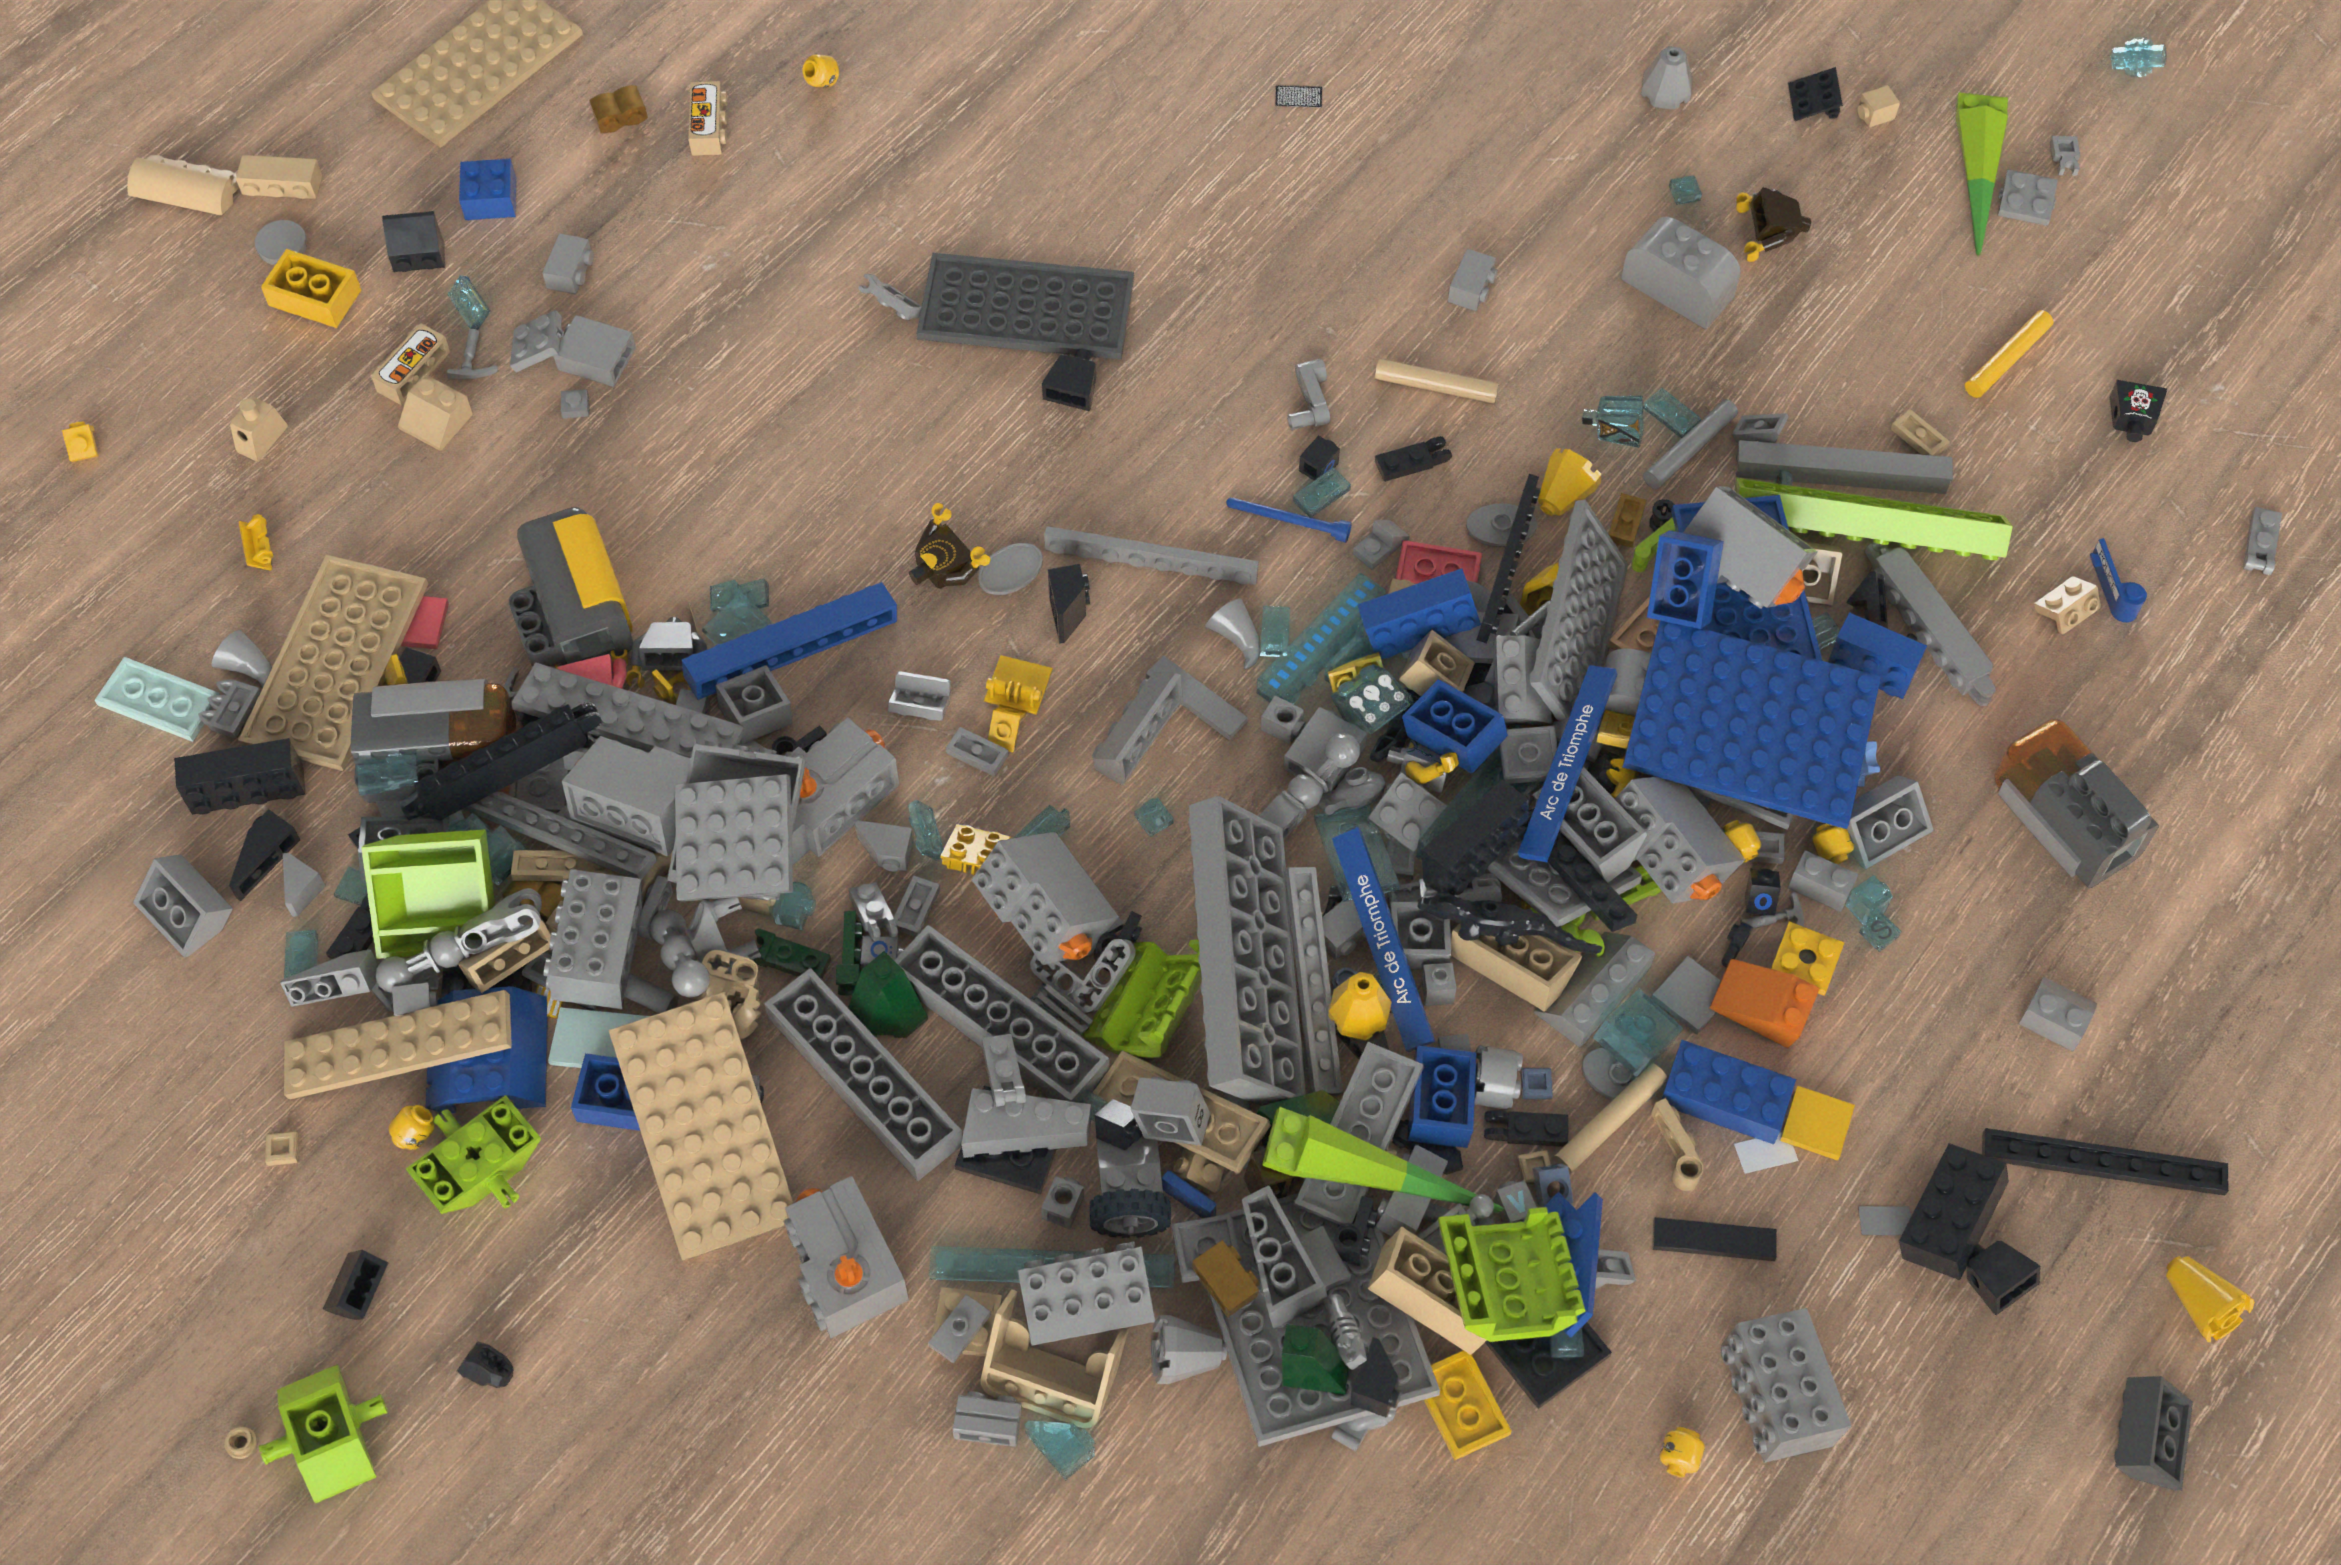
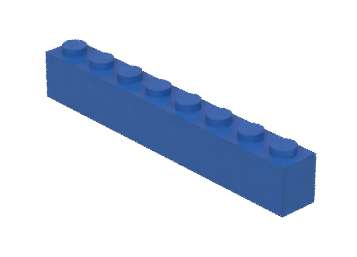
(791, 639)

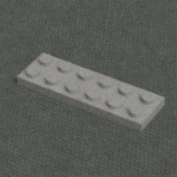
(1369, 1112)

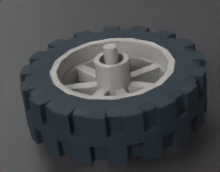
(1130, 1213)

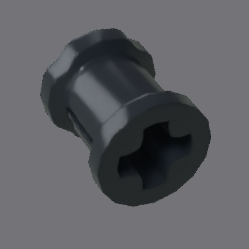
(1658, 515)

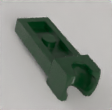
(789, 956)
(849, 971)

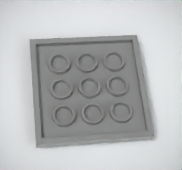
(733, 838)
(1545, 889)

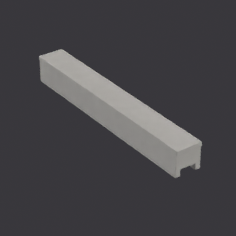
(1845, 466)

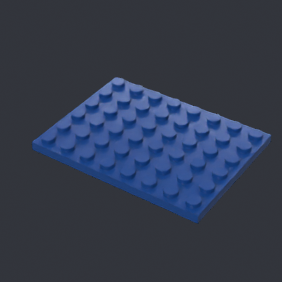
(1753, 723)

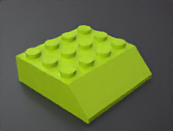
(425, 887)

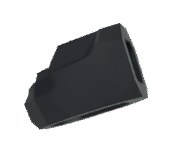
(486, 1366)

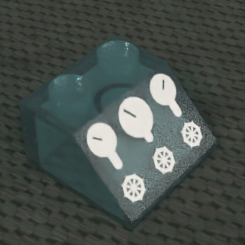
(1371, 699)

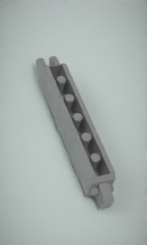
(1933, 622)

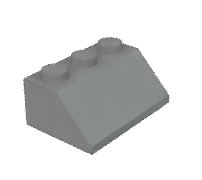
(1513, 693)
(1888, 820)
(181, 904)

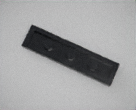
(1714, 1239)

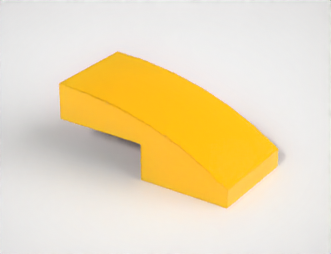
(394, 672)

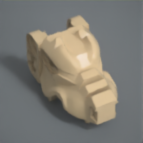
(740, 989)

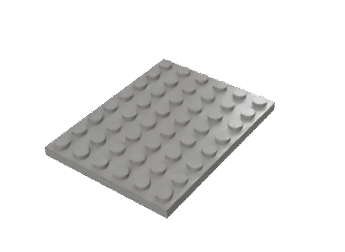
(1257, 1347)

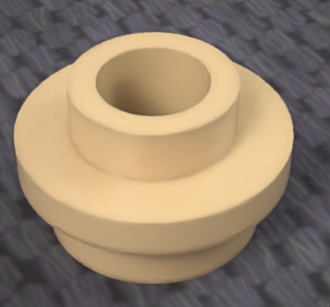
(235, 1436)

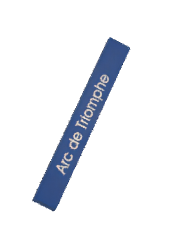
(1567, 764)
(1383, 939)

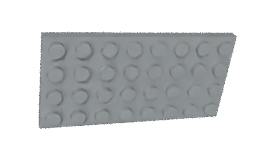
(1579, 611)

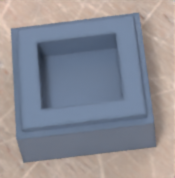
(1536, 1083)

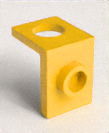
(664, 688)
(1005, 727)

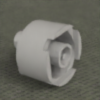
(1497, 1076)

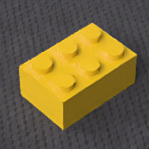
(311, 288)

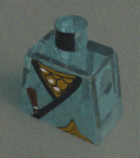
(1618, 419)

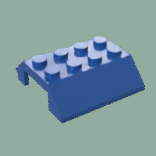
(510, 1072)

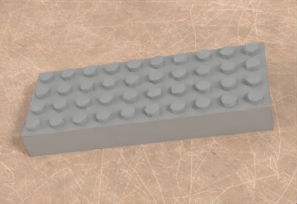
(1245, 954)

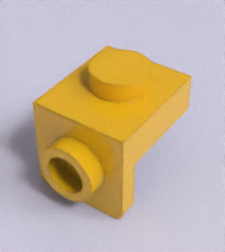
(80, 441)

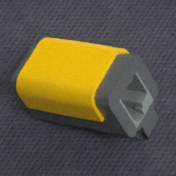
(573, 595)

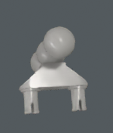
(681, 951)

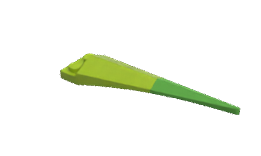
(1981, 132)
(1320, 1151)

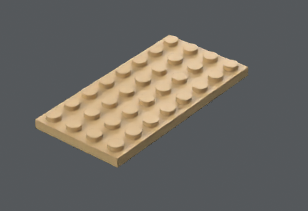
(475, 66)
(334, 649)
(702, 1125)

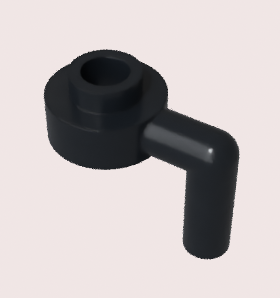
(1738, 936)

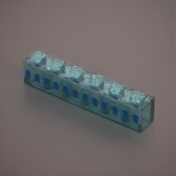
(1318, 642)

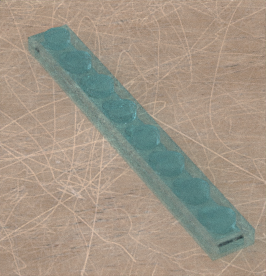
(1003, 1264)

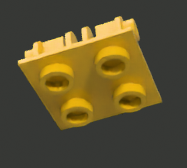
(1018, 684)
(969, 847)

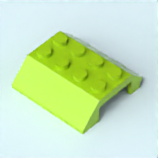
(1147, 1002)
(1512, 1276)

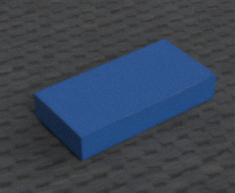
(1188, 1195)

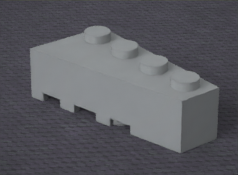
(1023, 1125)
(1283, 1265)

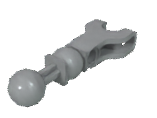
(1307, 788)
(448, 948)

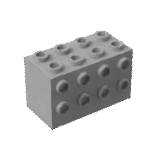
(594, 939)
(1086, 1294)
(1785, 1385)

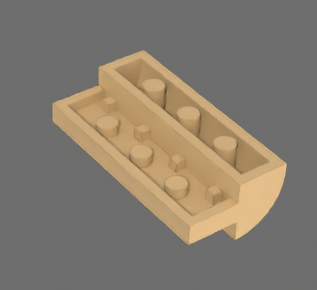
(182, 184)

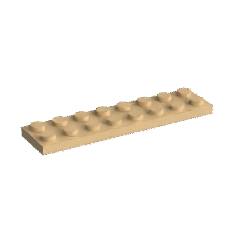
(397, 1044)

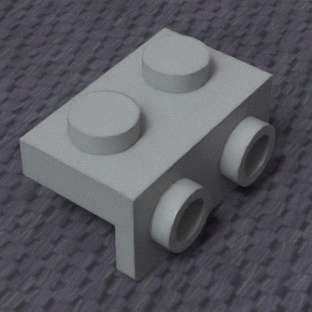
(920, 696)

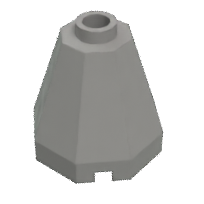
(1668, 79)
(1183, 1350)

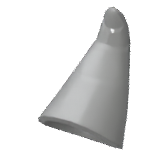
(1235, 624)
(242, 656)

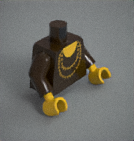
(1775, 220)
(944, 556)

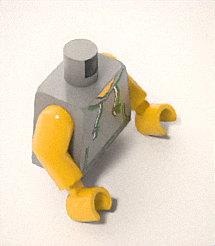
(1424, 765)

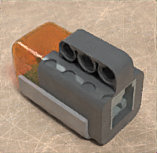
(427, 719)
(2073, 803)

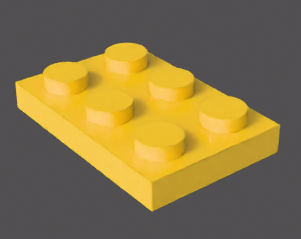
(1465, 1407)

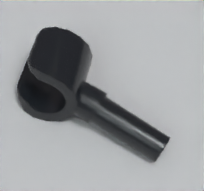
(1334, 896)

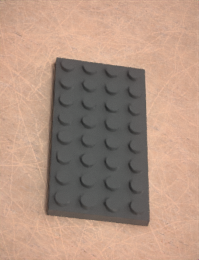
(1025, 305)

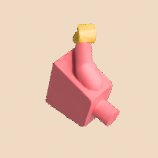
(602, 669)

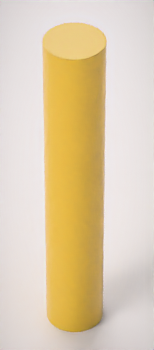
(2009, 353)

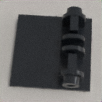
(1816, 95)

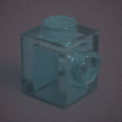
(1869, 899)
(794, 907)

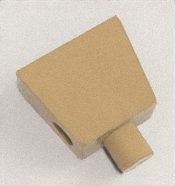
(256, 428)

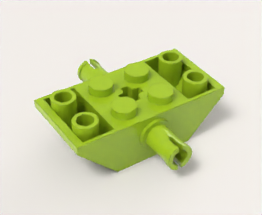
(500, 1141)
(331, 1457)

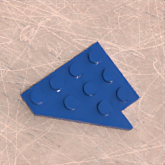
(1582, 1236)

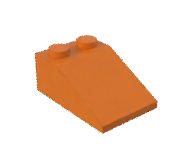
(1765, 1000)

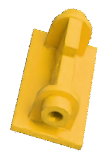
(255, 543)

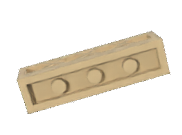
(550, 865)

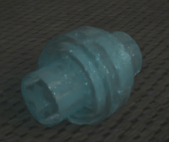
(2139, 56)

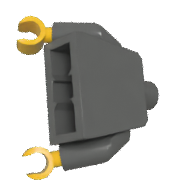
(663, 648)

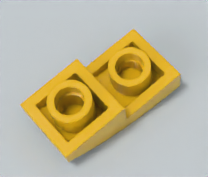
(1351, 669)

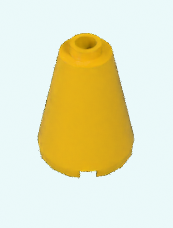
(2207, 1297)

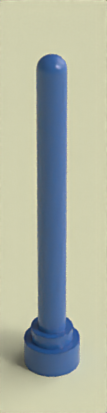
(1339, 530)

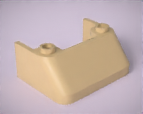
(1044, 1380)

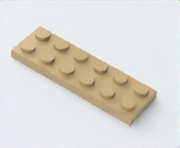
(1230, 1131)

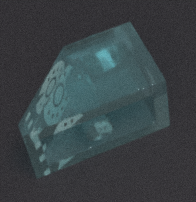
(1062, 1445)

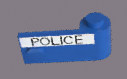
(2122, 598)

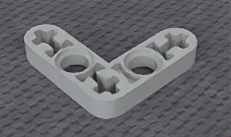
(1083, 985)

